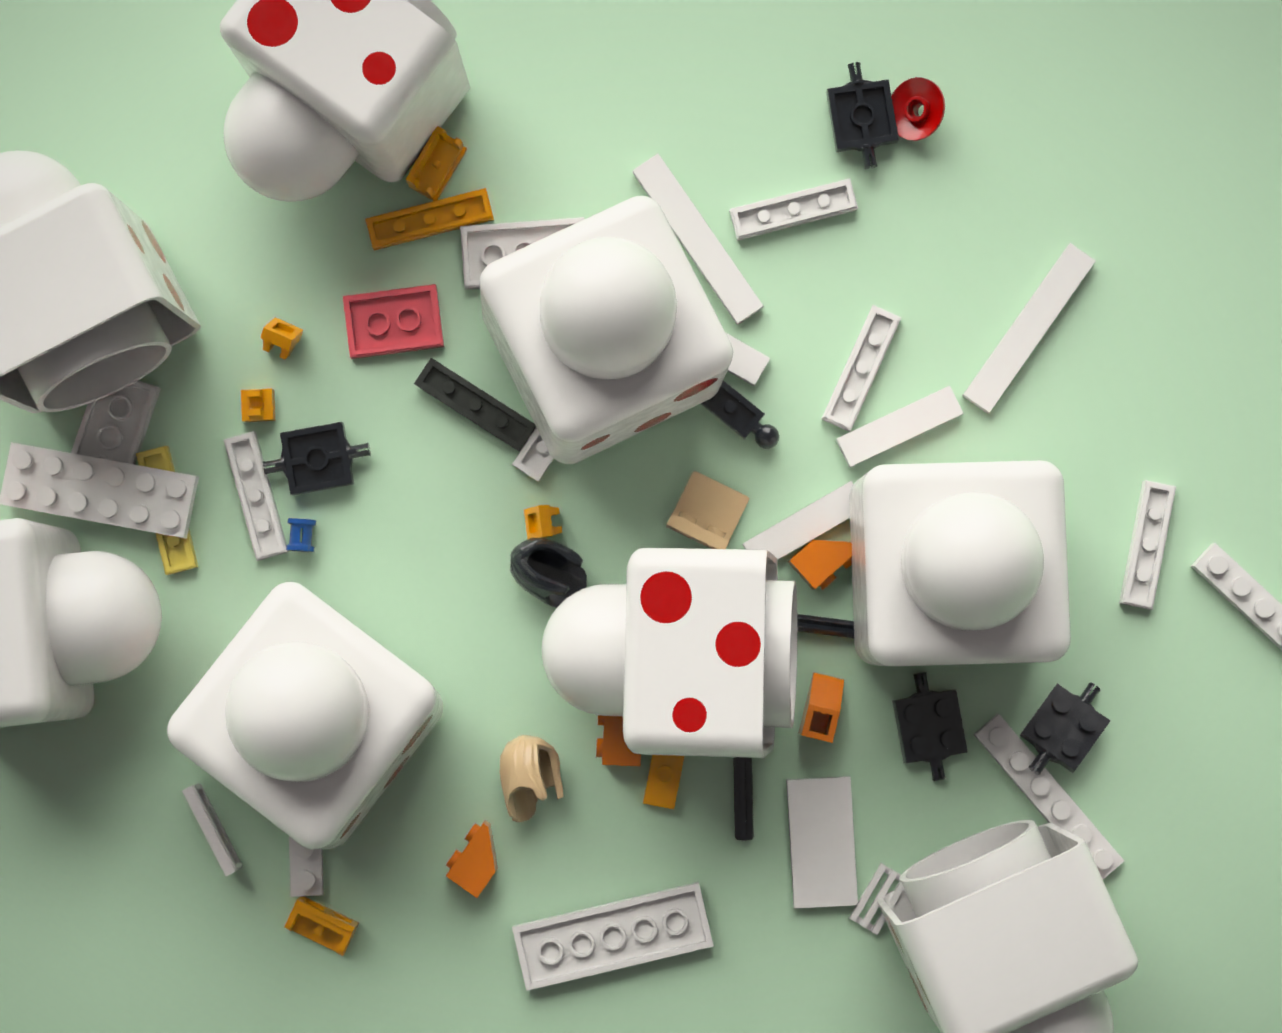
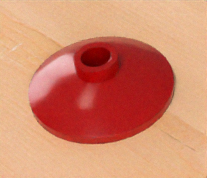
(906, 102)

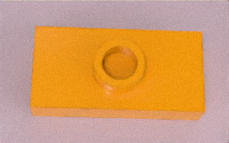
(663, 780)

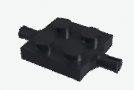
(862, 115)
(316, 458)
(929, 726)
(1064, 728)

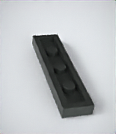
(475, 404)

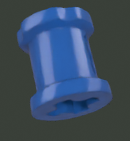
(307, 529)

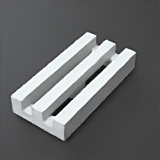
(892, 875)

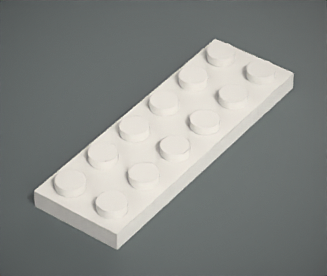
(98, 490)
(612, 936)

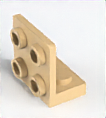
(707, 511)

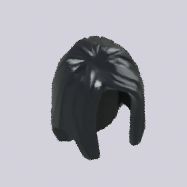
(547, 570)

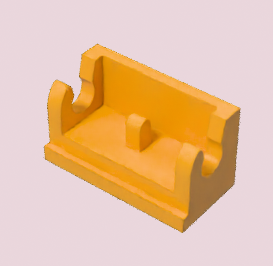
(436, 164)
(321, 924)

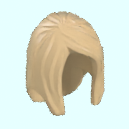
(526, 771)

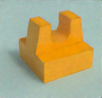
(280, 334)
(258, 405)
(539, 521)

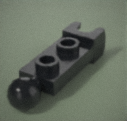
(741, 416)

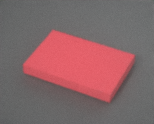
(393, 321)

